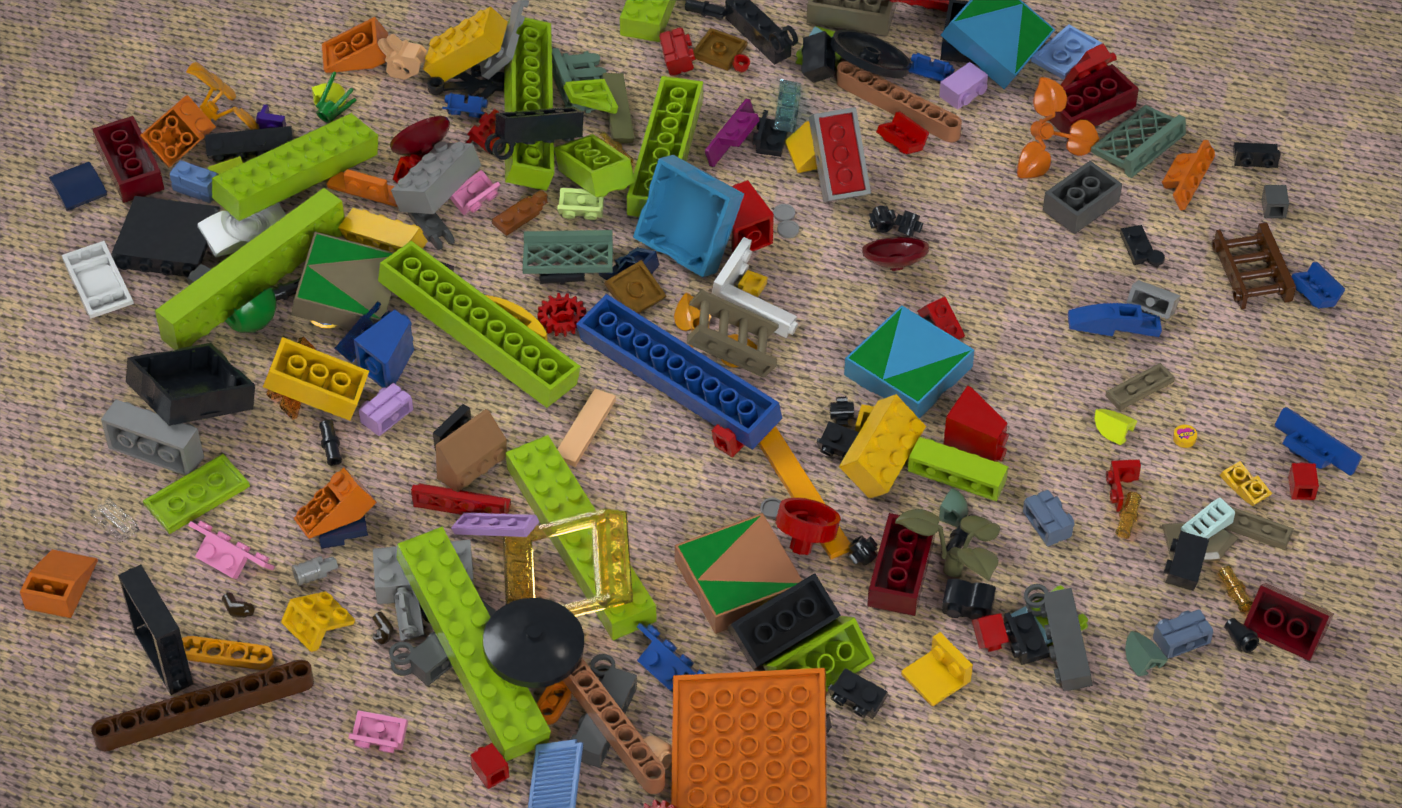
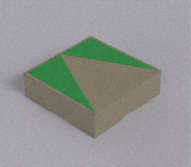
(340, 282)

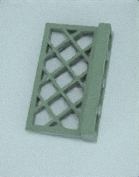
(1150, 147)
(572, 243)

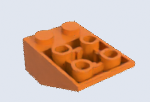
(177, 131)
(335, 505)
(57, 583)

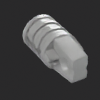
(313, 569)

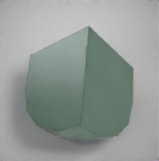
(953, 508)
(1143, 653)

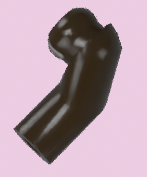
(237, 608)
(385, 628)

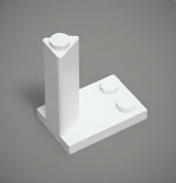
(724, 288)

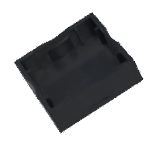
(190, 384)

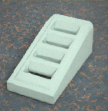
(1219, 511)

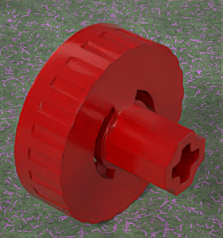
(807, 523)

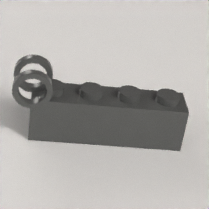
(1065, 633)
(427, 659)
(621, 687)

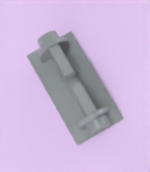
(408, 614)

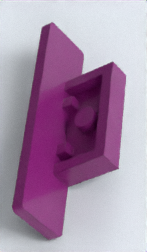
(733, 132)

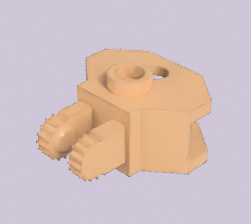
(402, 55)

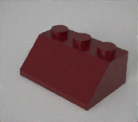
(1288, 621)

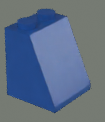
(385, 348)

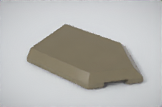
(1217, 544)

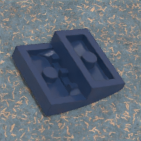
(78, 186)

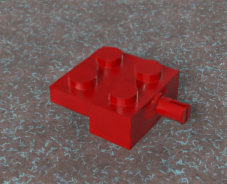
(1091, 61)

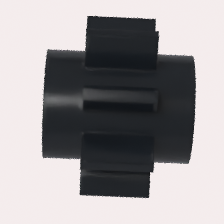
(882, 219)
(908, 223)
(841, 410)
(863, 550)

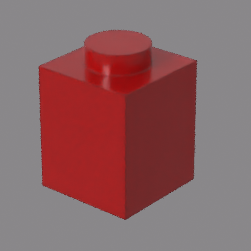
(1303, 481)
(990, 632)
(489, 765)

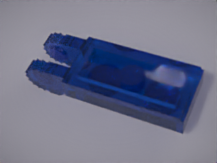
(346, 345)

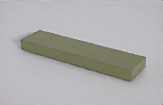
(619, 123)

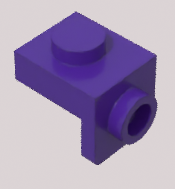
(269, 120)

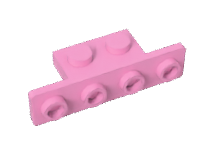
(224, 555)

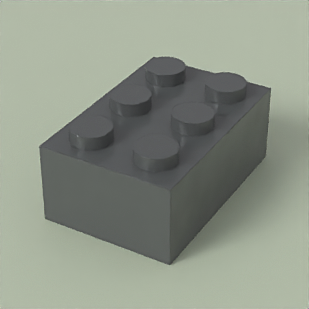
(1082, 197)

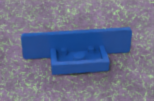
(1315, 444)
(663, 660)

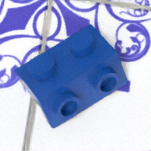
(1318, 286)

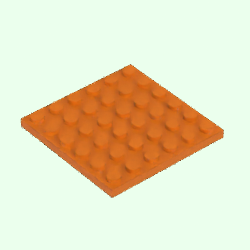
(750, 739)

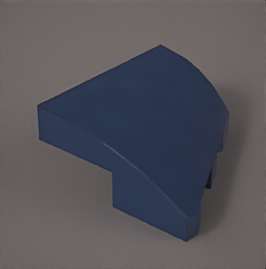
(647, 256)
(337, 536)

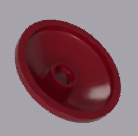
(420, 136)
(895, 252)

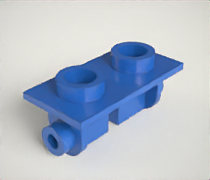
(935, 70)
(474, 106)

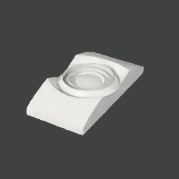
(228, 235)
(97, 279)

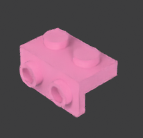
(474, 192)
(379, 731)

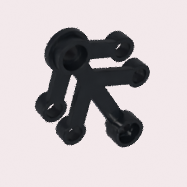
(470, 84)

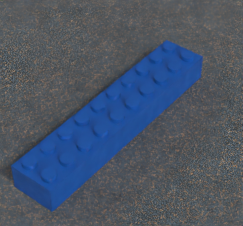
(679, 371)

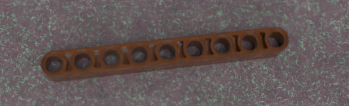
(191, 705)

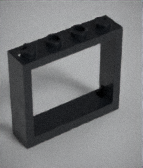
(160, 632)

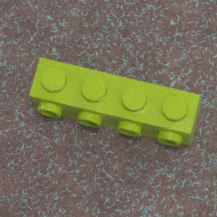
(958, 468)

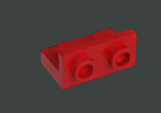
(486, 128)

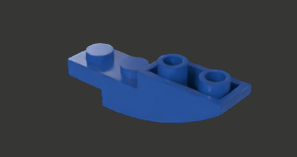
(1108, 317)

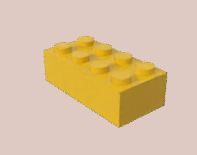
(465, 44)
(316, 379)
(882, 446)

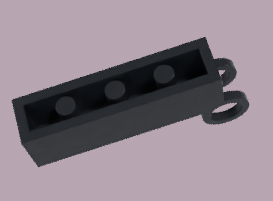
(760, 30)
(534, 126)

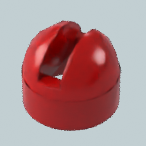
(743, 59)

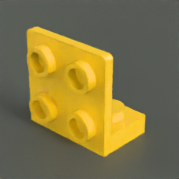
(312, 616)
(939, 671)

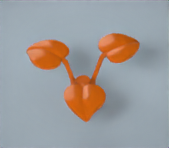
(1047, 100)

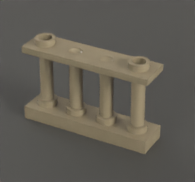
(725, 347)

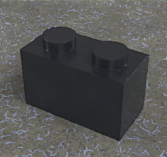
(818, 57)
(1186, 561)

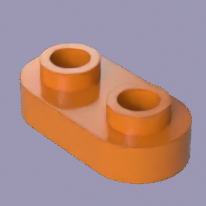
(551, 703)

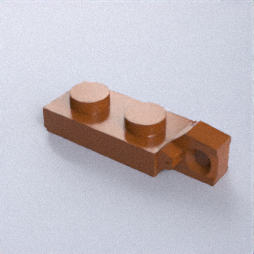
(520, 213)

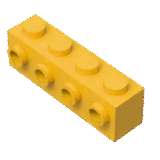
(380, 231)

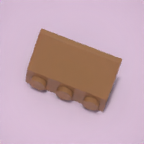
(470, 451)

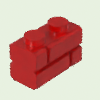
(676, 51)

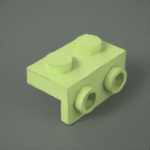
(579, 203)

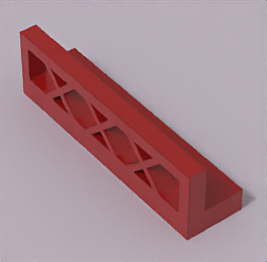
(459, 502)

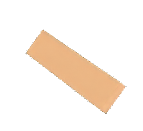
(586, 426)

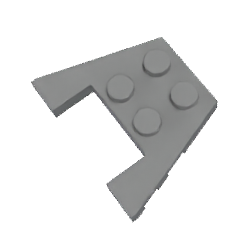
(497, 61)

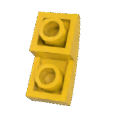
(1244, 484)

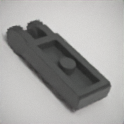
(432, 228)

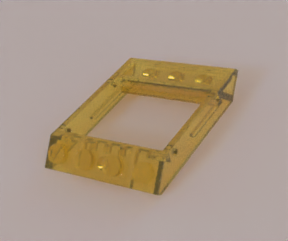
(610, 557)

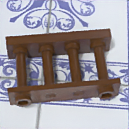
(1269, 253)

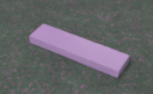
(495, 524)

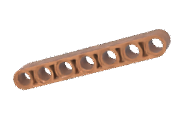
(895, 99)
(618, 731)

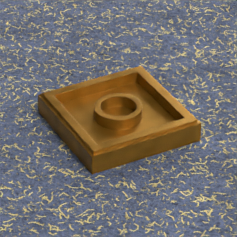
(719, 49)
(635, 288)

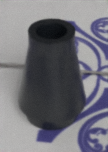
(1243, 637)

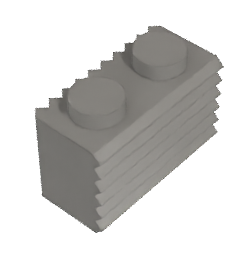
(1153, 299)

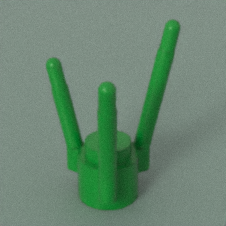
(329, 110)

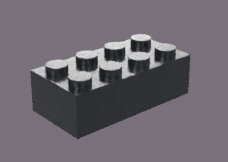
(783, 621)

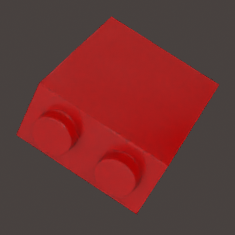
(753, 219)
(976, 427)

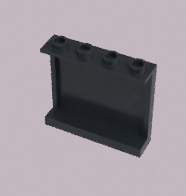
(162, 236)

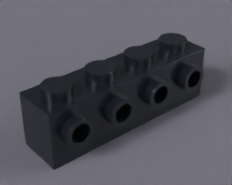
(246, 142)

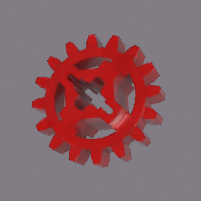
(561, 314)

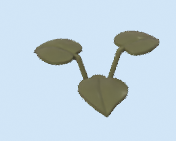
(979, 559)

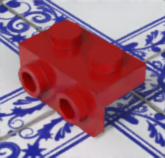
(904, 134)

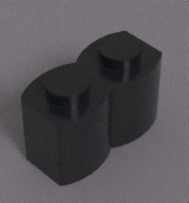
(968, 599)

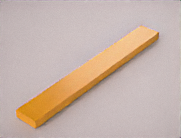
(798, 483)

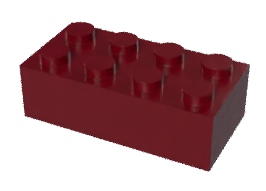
(1096, 99)
(128, 159)
(899, 569)

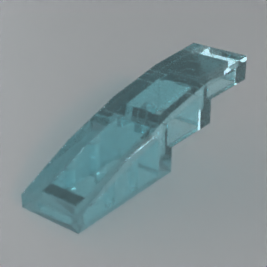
(787, 106)

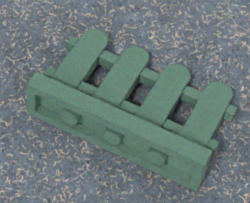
(564, 71)

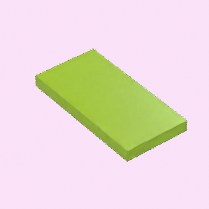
(196, 493)

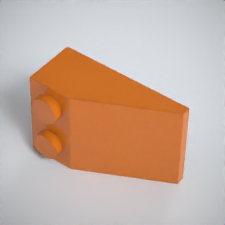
(355, 48)

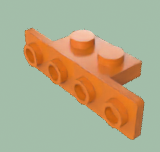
(1188, 172)
(363, 186)

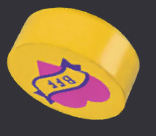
(1185, 436)

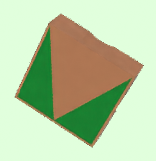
(735, 569)

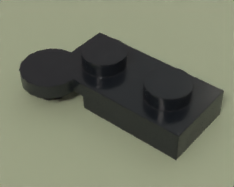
(1140, 247)

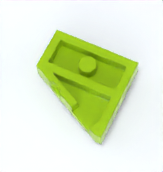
(591, 94)

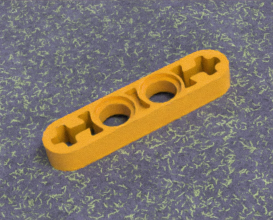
(227, 649)

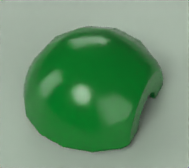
(254, 314)

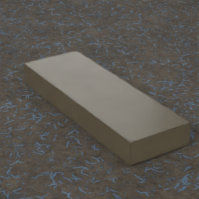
(1140, 386)
(1260, 529)

